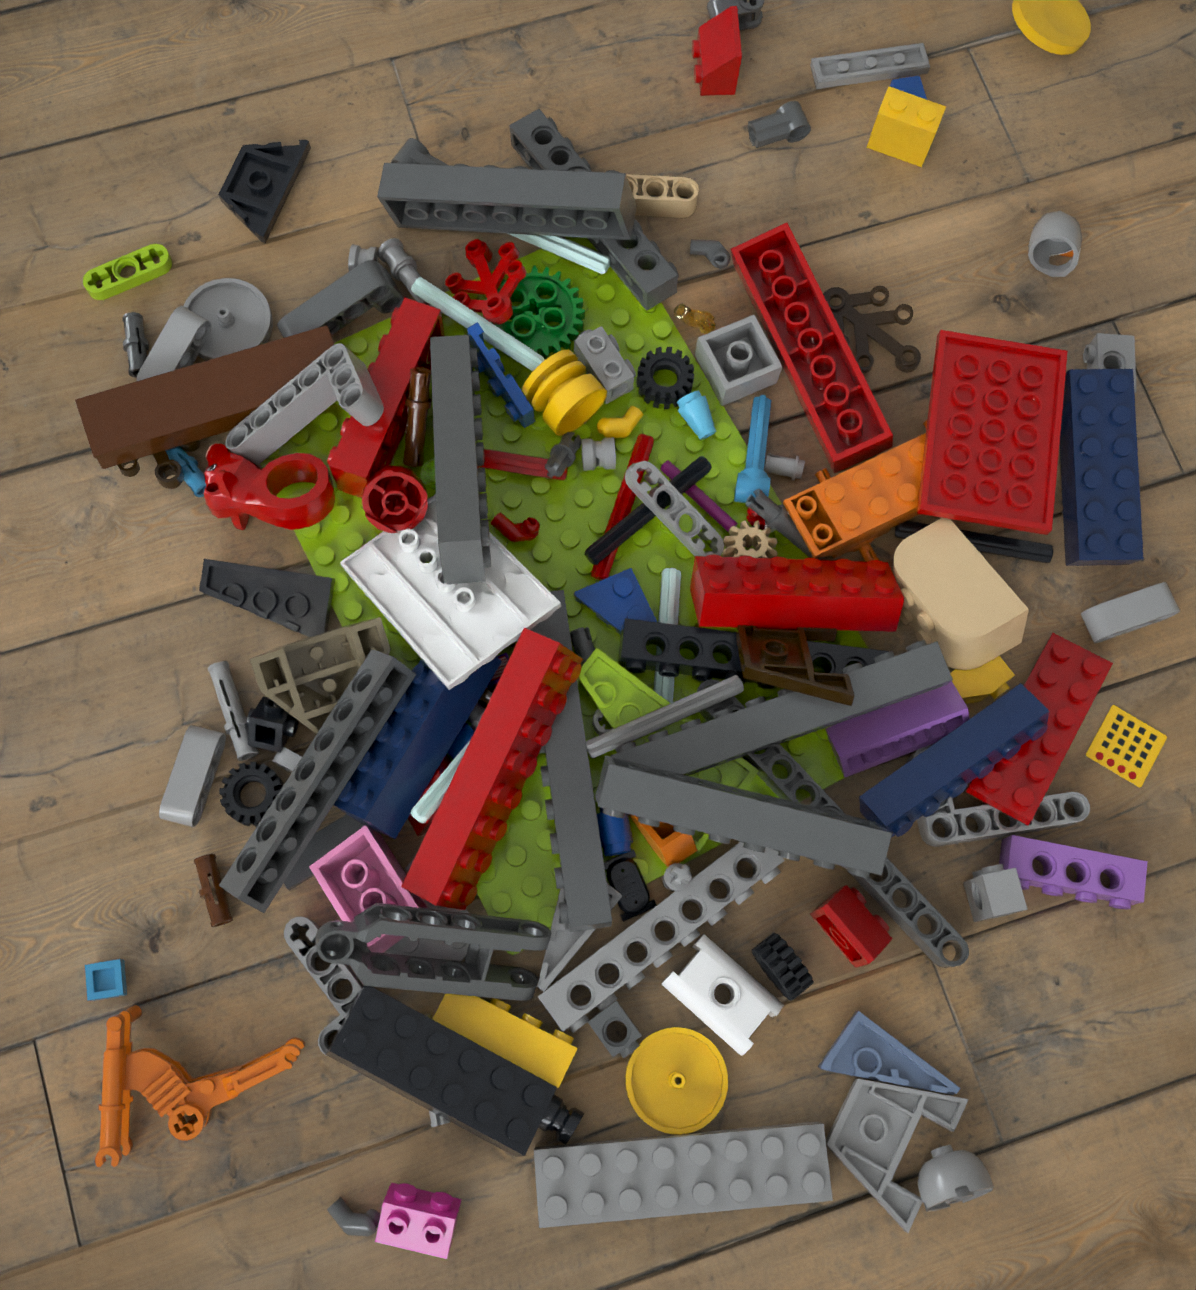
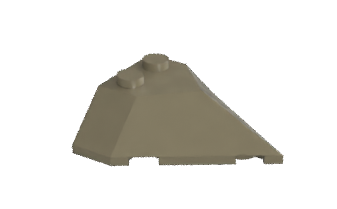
(315, 671)

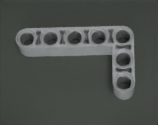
(329, 378)
(987, 818)

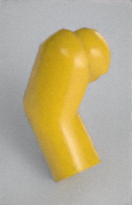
(622, 426)

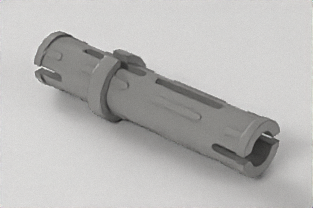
(232, 710)

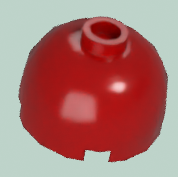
(394, 499)

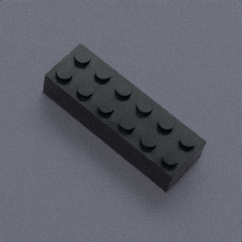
(442, 1071)

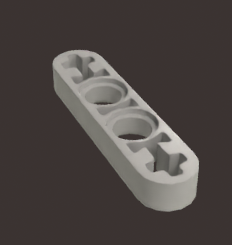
(677, 508)

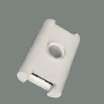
(748, 998)

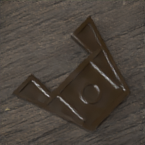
(785, 661)

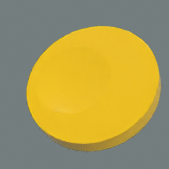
(1053, 24)
(676, 1080)

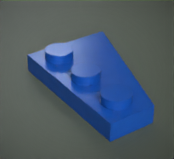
(505, 386)

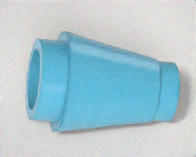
(697, 414)

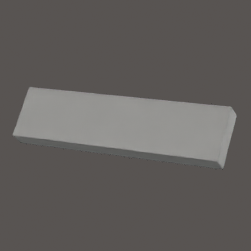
(869, 65)

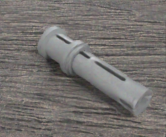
(402, 266)

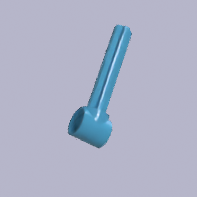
(753, 475)

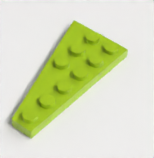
(625, 698)

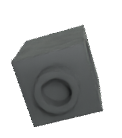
(616, 1013)

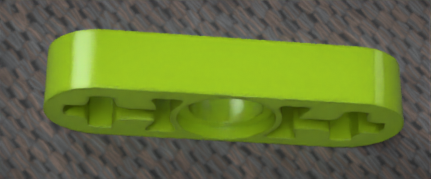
(115, 266)

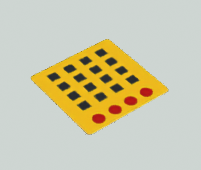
(1126, 746)

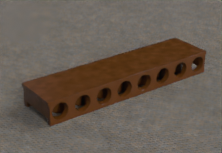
(193, 399)

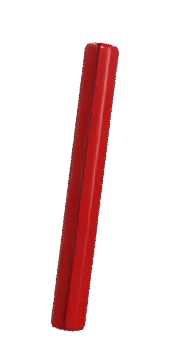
(624, 502)

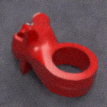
(242, 489)

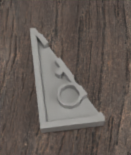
(565, 944)

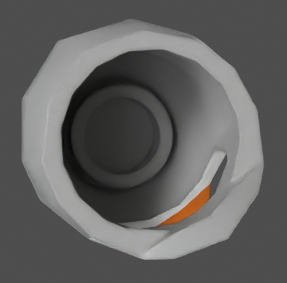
(1055, 235)

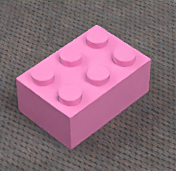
(363, 874)

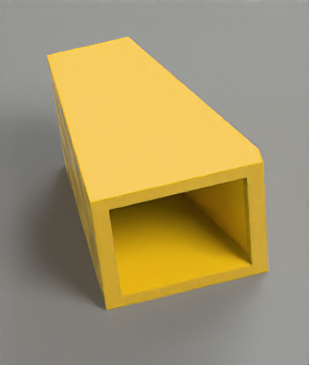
(905, 126)

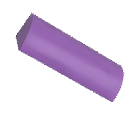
(896, 729)

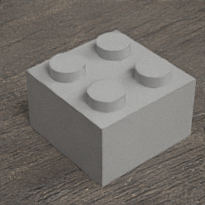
(737, 360)

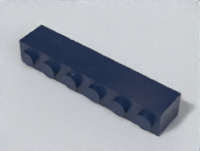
(955, 761)

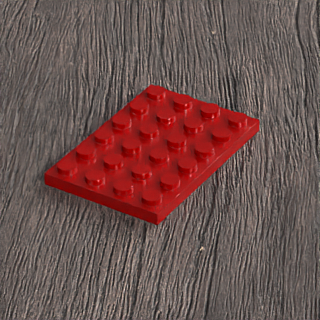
(993, 432)

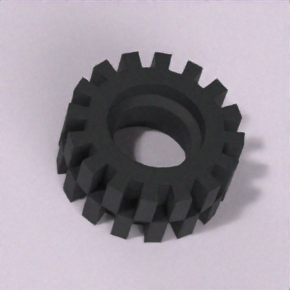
(667, 361)
(237, 780)
(782, 966)

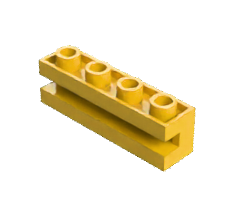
(508, 1036)

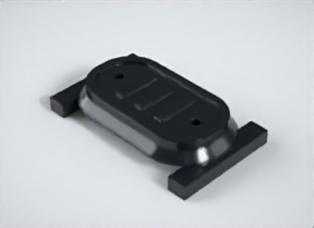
(629, 885)

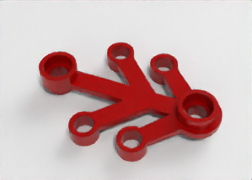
(498, 304)

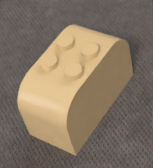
(956, 597)

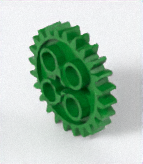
(542, 337)

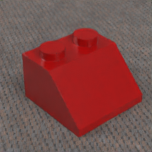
(718, 54)
(852, 926)

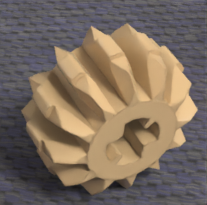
(748, 537)

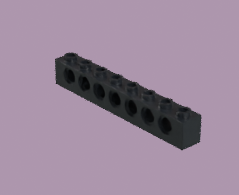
(705, 642)

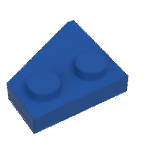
(616, 599)

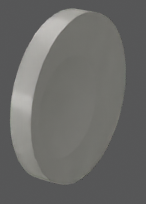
(236, 313)

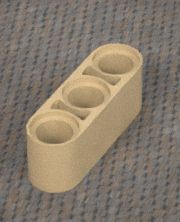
(669, 195)

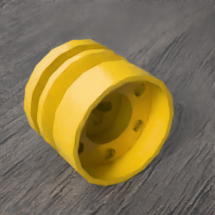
(564, 392)

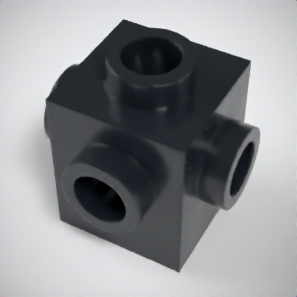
(270, 726)

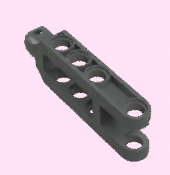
(468, 977)

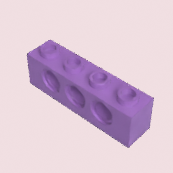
(1125, 874)

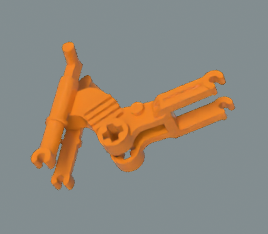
(169, 1085)

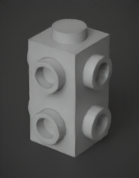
(602, 359)

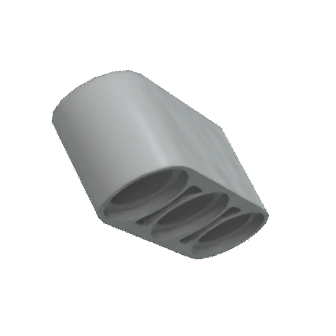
(176, 344)
(1130, 612)
(192, 776)

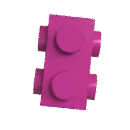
(418, 1220)

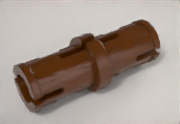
(220, 912)

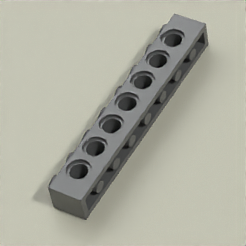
(544, 147)
(317, 780)

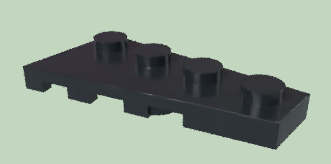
(281, 596)

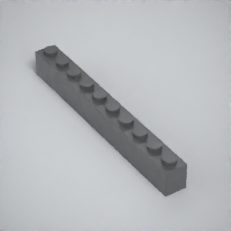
(790, 714)
(573, 804)

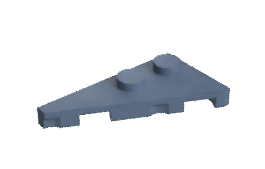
(874, 1054)

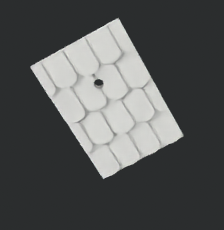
(448, 624)

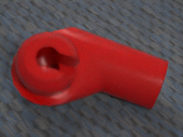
(516, 532)

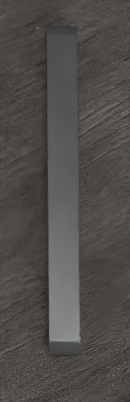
(892, 878)

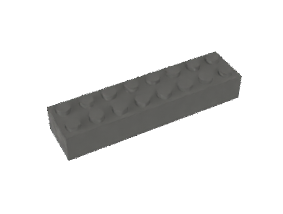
(508, 200)
(458, 478)
(742, 816)

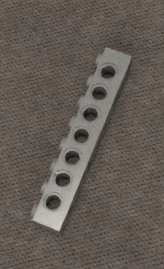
(557, 997)

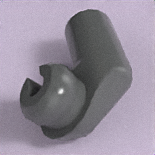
(712, 250)
(354, 1223)

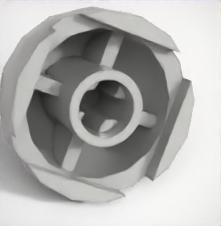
(952, 1178)

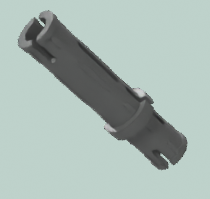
(777, 517)

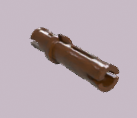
(418, 405)

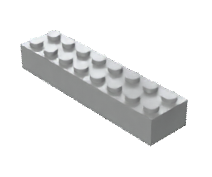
(681, 1174)

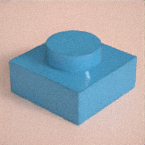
(105, 980)

